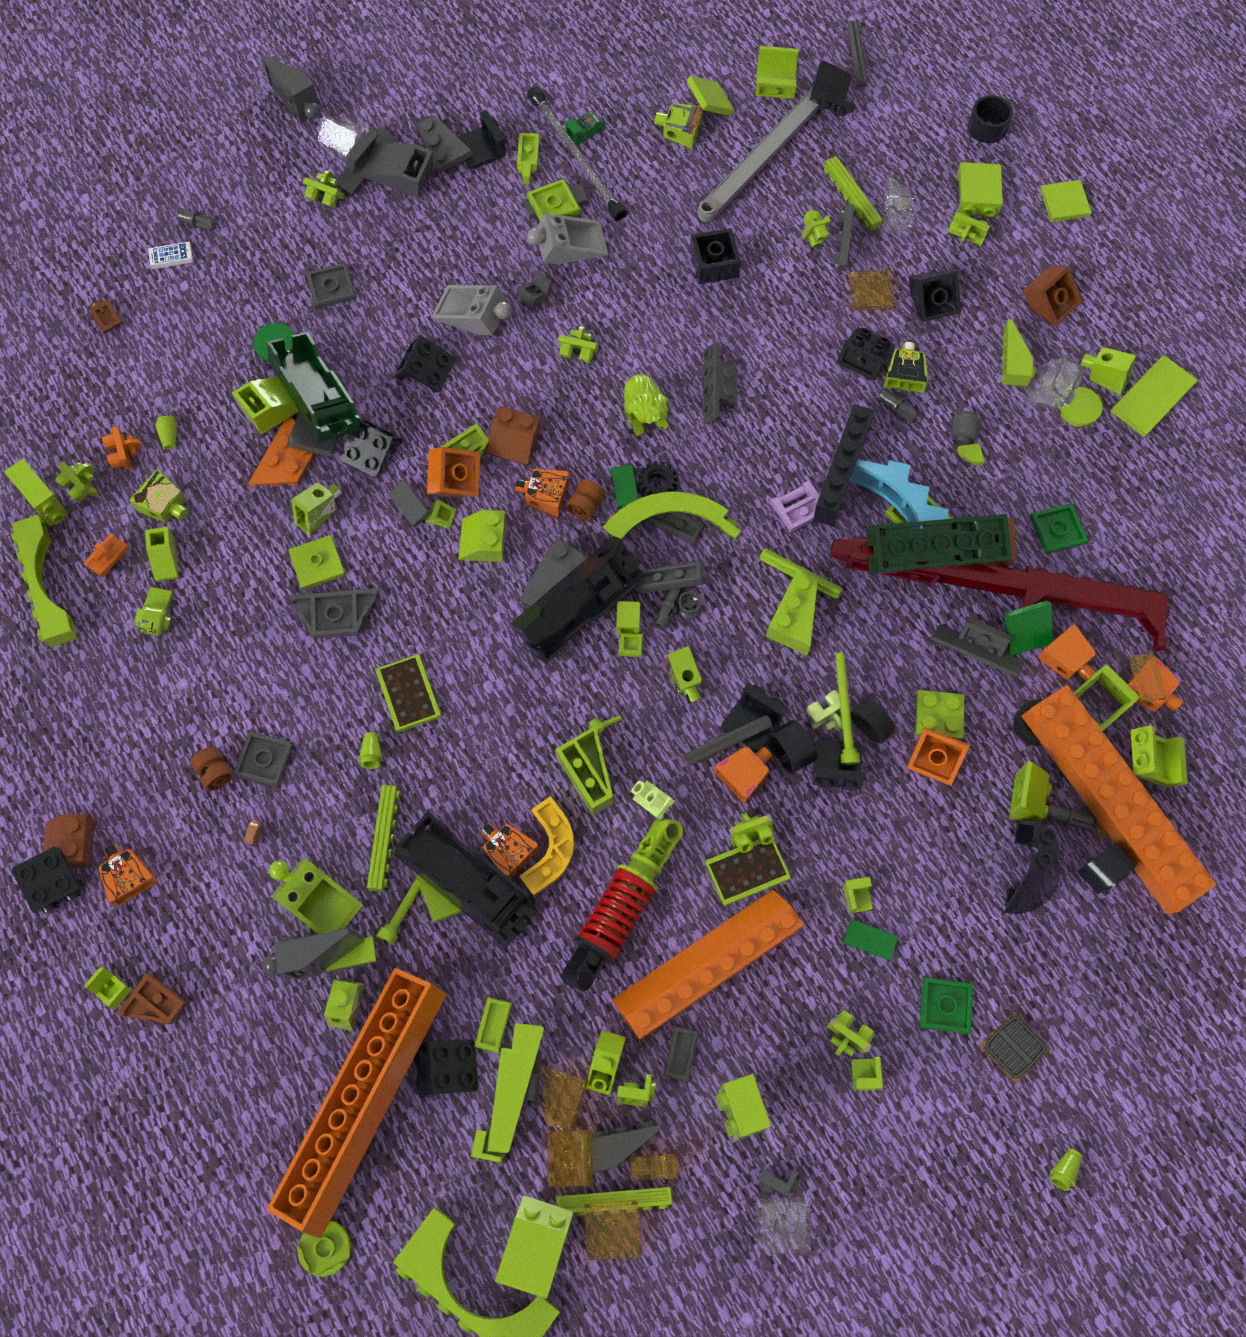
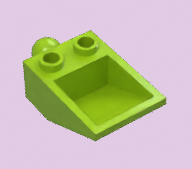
(319, 900)

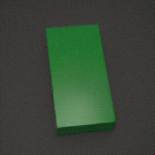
(624, 485)
(870, 939)

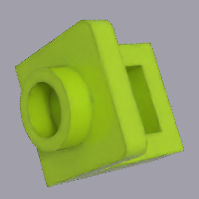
(108, 987)

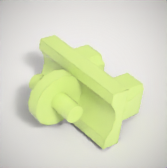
(819, 716)
(652, 798)

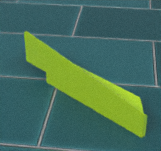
(512, 1083)

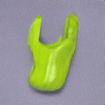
(644, 403)

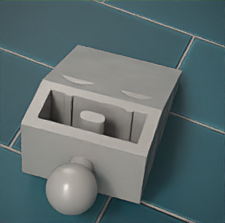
(567, 239)
(473, 308)

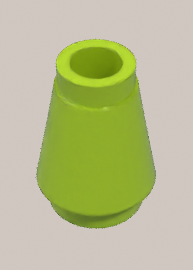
(167, 431)
(370, 751)
(1066, 1170)

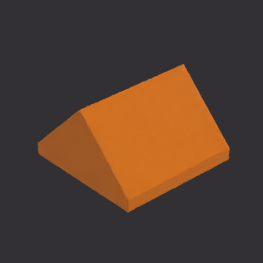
(937, 756)

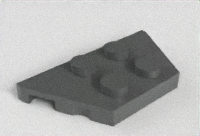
(335, 612)

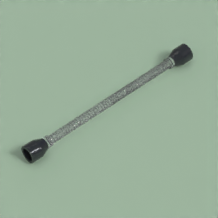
(615, 207)

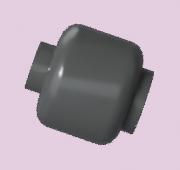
(966, 427)

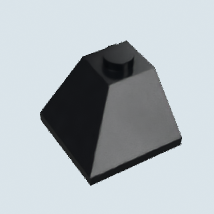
(935, 294)

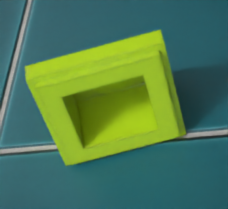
(441, 514)

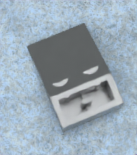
(399, 166)

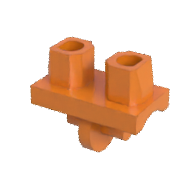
(123, 447)
(106, 555)

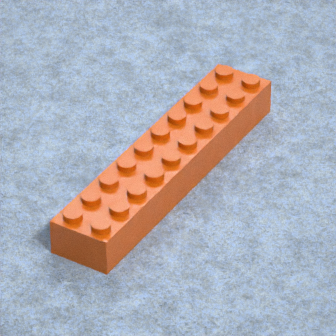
(1118, 800)
(356, 1103)

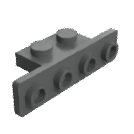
(356, 159)
(719, 383)
(982, 644)

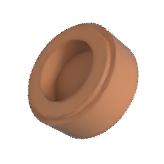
(253, 832)

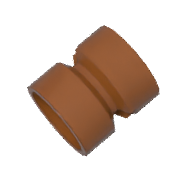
(586, 498)
(211, 768)

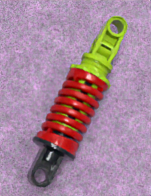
(620, 905)

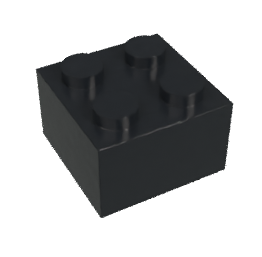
(715, 255)

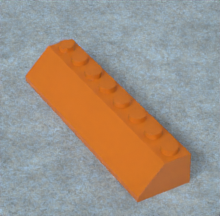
(707, 964)

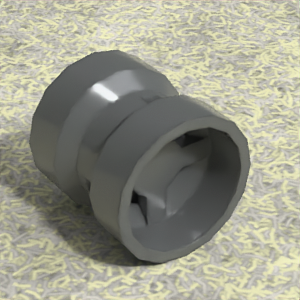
(689, 600)

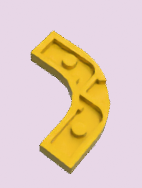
(560, 848)

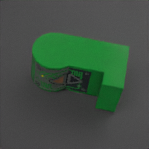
(584, 127)

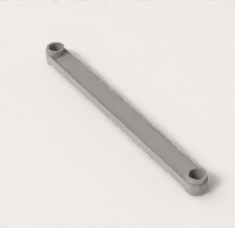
(757, 159)

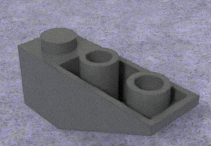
(613, 1149)

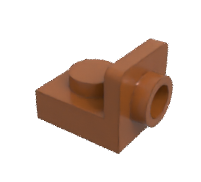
(105, 315)

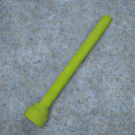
(850, 753)
(390, 931)

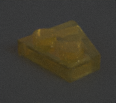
(562, 1096)

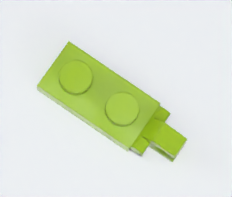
(528, 155)

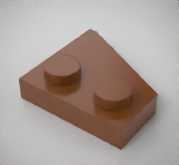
(153, 1002)

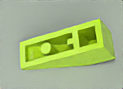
(1017, 359)

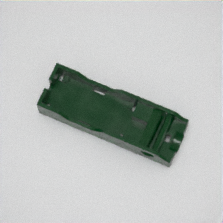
(319, 399)
(939, 543)

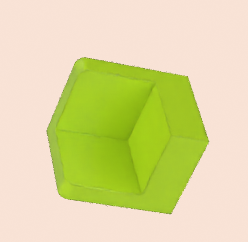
(628, 617)
(857, 894)
(867, 1074)
(481, 1146)

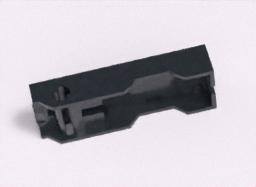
(572, 600)
(465, 878)

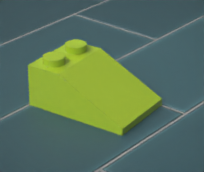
(534, 1247)

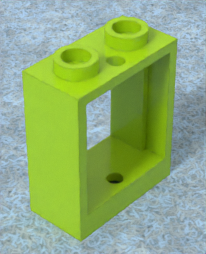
(36, 493)
(1116, 687)

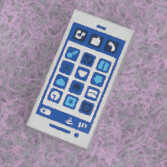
(170, 255)

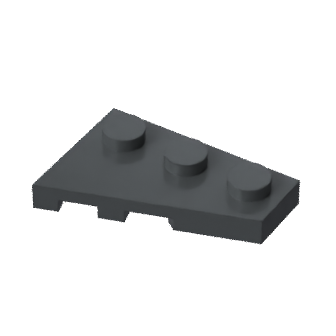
(446, 146)
(843, 237)

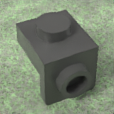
(537, 290)
(772, 1184)

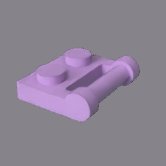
(800, 512)

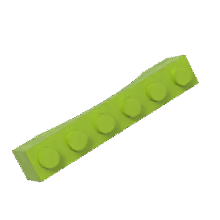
(33, 541)

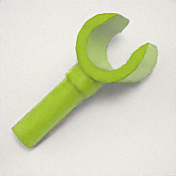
(602, 725)

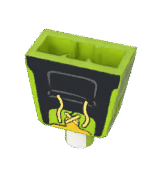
(907, 370)

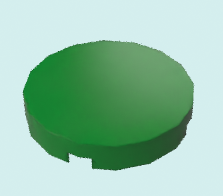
(268, 333)

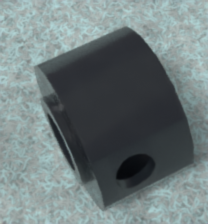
(993, 110)
(796, 743)
(1107, 869)

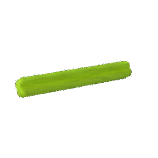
(790, 569)

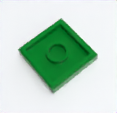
(1059, 528)
(1029, 627)
(946, 1005)

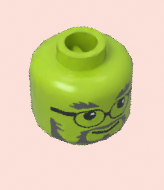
(152, 620)

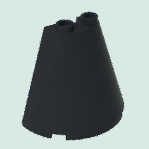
(1043, 870)

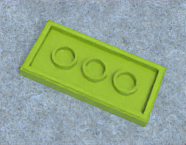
(1154, 395)

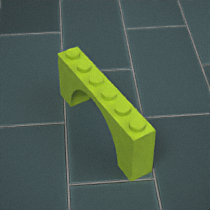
(424, 1263)

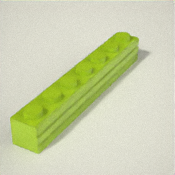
(852, 193)
(383, 838)
(645, 1197)

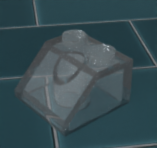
(340, 134)
(896, 206)
(1055, 383)
(783, 1225)

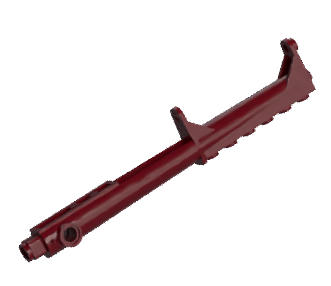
(1031, 587)

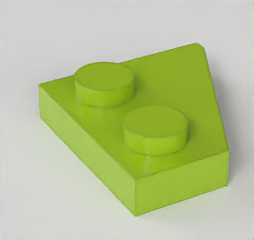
(470, 440)

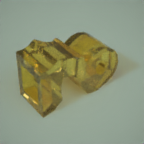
(653, 1167)

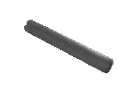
(857, 53)
(728, 740)

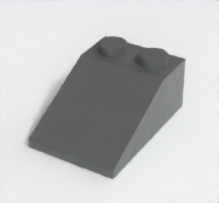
(552, 569)

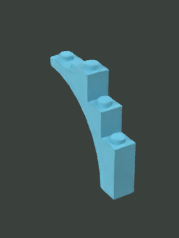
(892, 484)

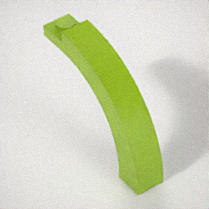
(668, 502)

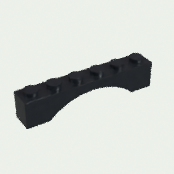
(843, 465)

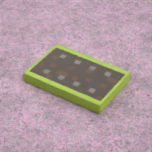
(408, 693)
(745, 874)

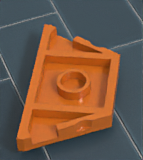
(280, 462)

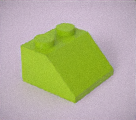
(483, 536)
(1030, 794)

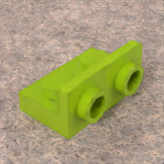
(632, 1095)

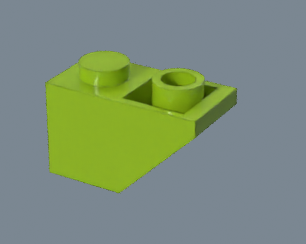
(162, 553)
(605, 1062)

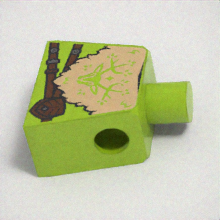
(159, 499)

